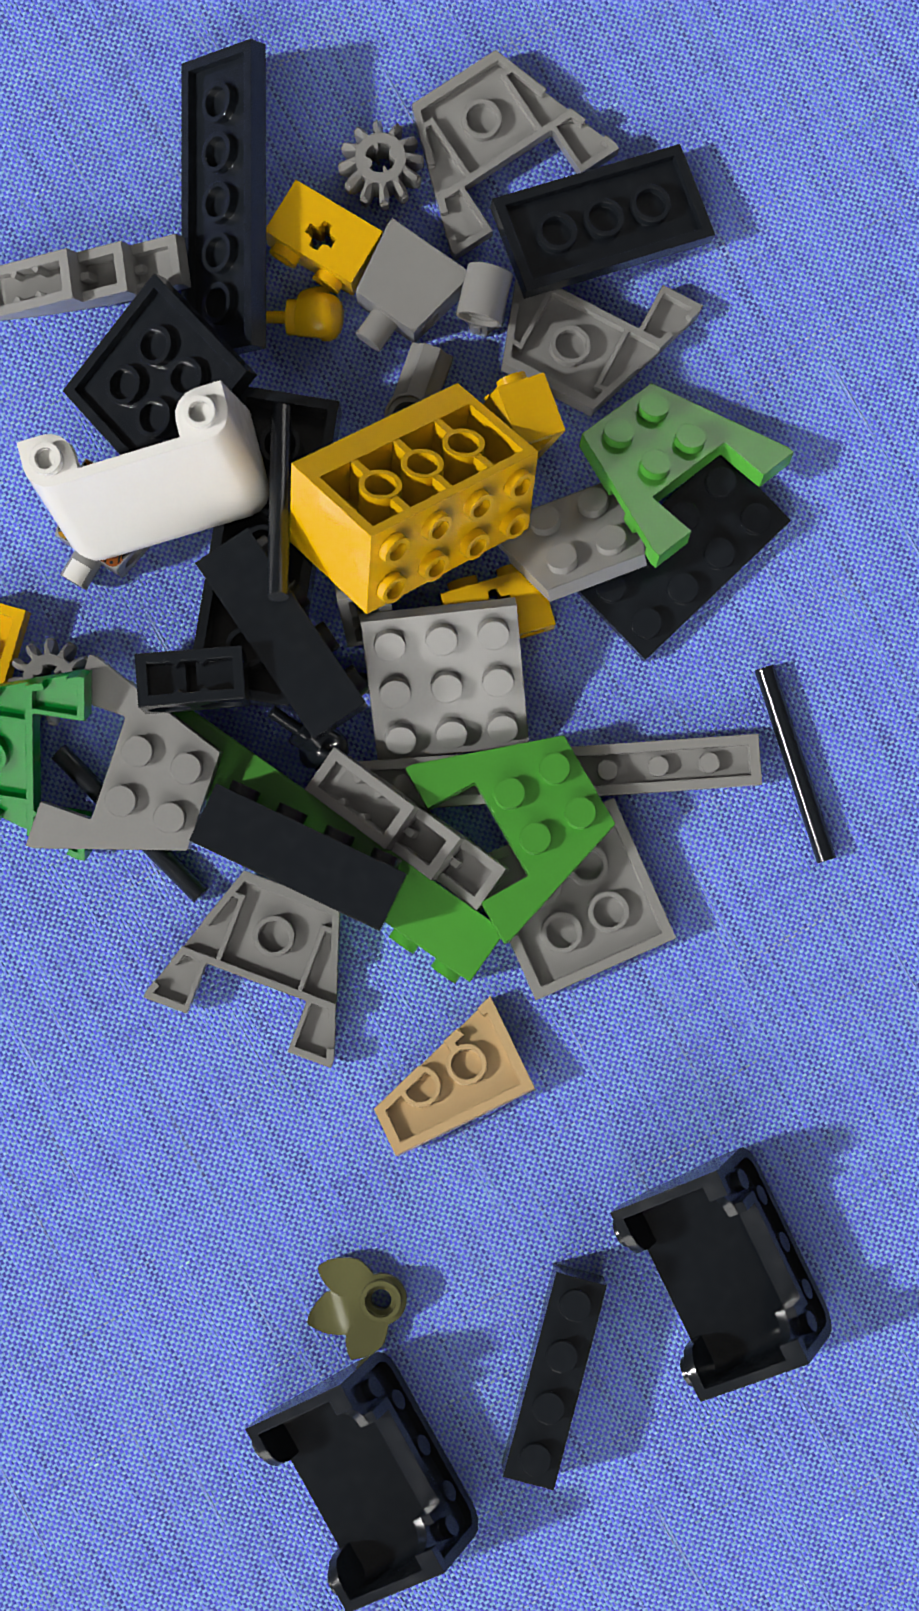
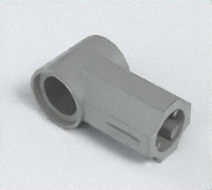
(484, 297)
(421, 376)

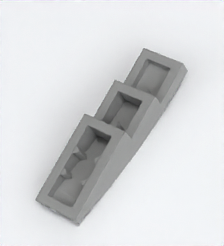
(89, 278)
(406, 828)

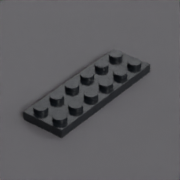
(226, 190)

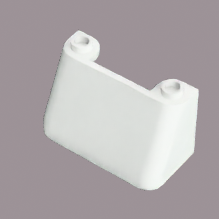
(156, 491)

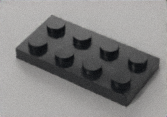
(602, 221)
(728, 527)

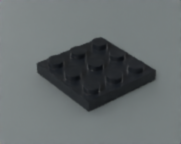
(148, 365)

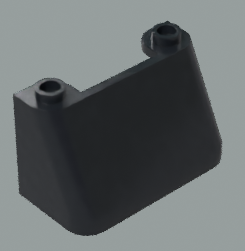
(728, 1273)
(372, 1479)

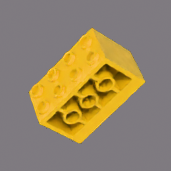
(411, 497)

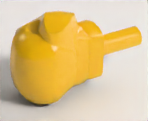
(311, 315)

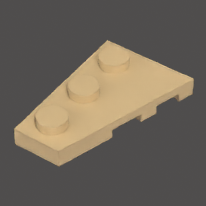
(459, 1082)

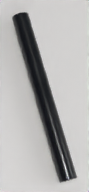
(279, 503)
(795, 763)
(164, 859)

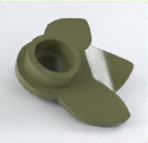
(349, 1305)

